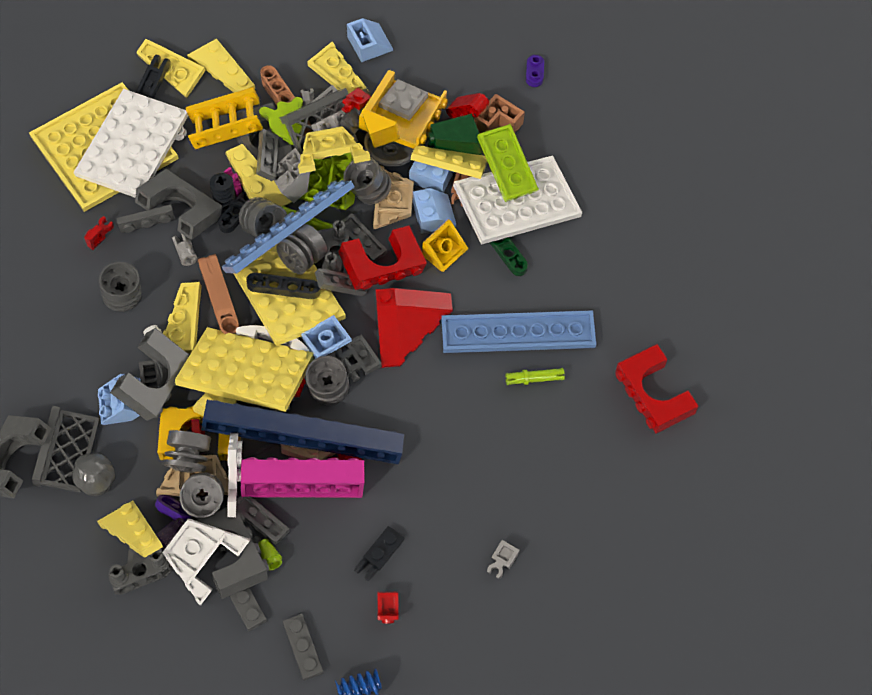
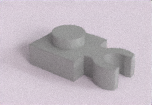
(504, 556)

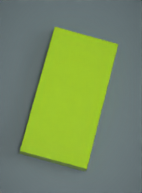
(507, 162)

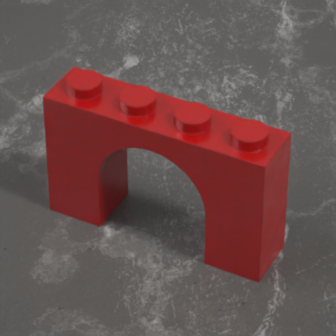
(365, 273)
(658, 413)

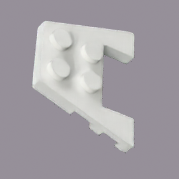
(234, 464)
(193, 548)

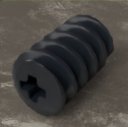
(222, 189)

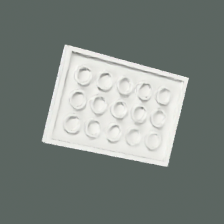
(131, 143)
(499, 219)

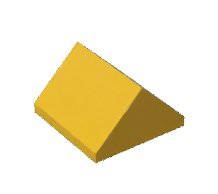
(380, 128)
(444, 246)

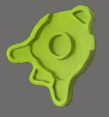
(275, 124)

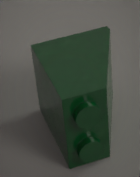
(455, 135)

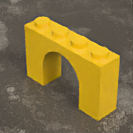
(180, 420)

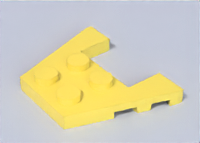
(329, 143)

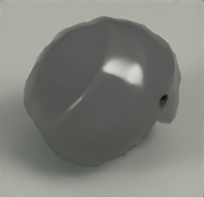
(93, 474)

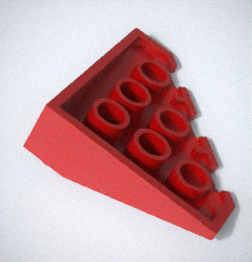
(406, 319)

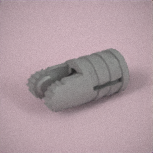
(185, 250)

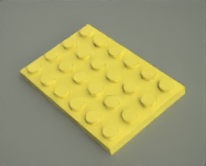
(285, 315)
(245, 369)

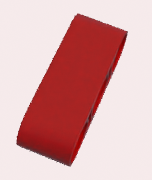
(468, 104)

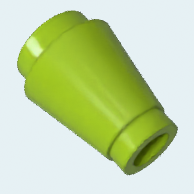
(270, 554)

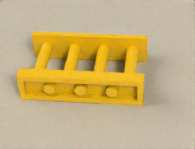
(219, 106)

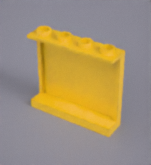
(411, 132)

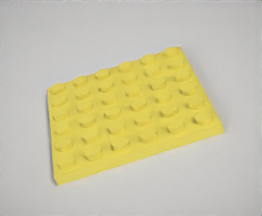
(68, 138)

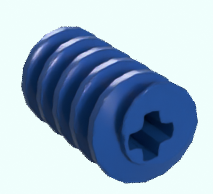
(361, 685)

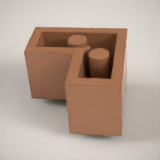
(499, 114)

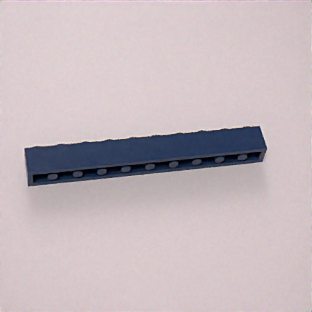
(303, 431)

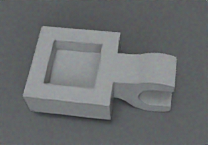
(307, 96)

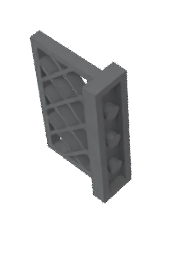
(311, 110)
(47, 450)

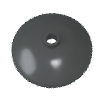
(389, 154)

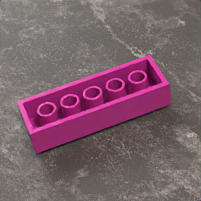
(302, 478)

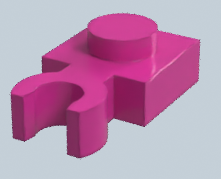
(237, 184)

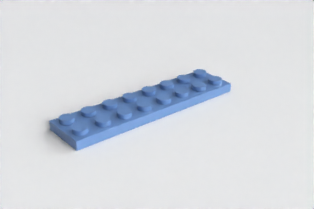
(292, 222)
(518, 331)

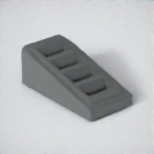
(149, 365)

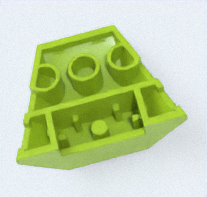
(326, 172)

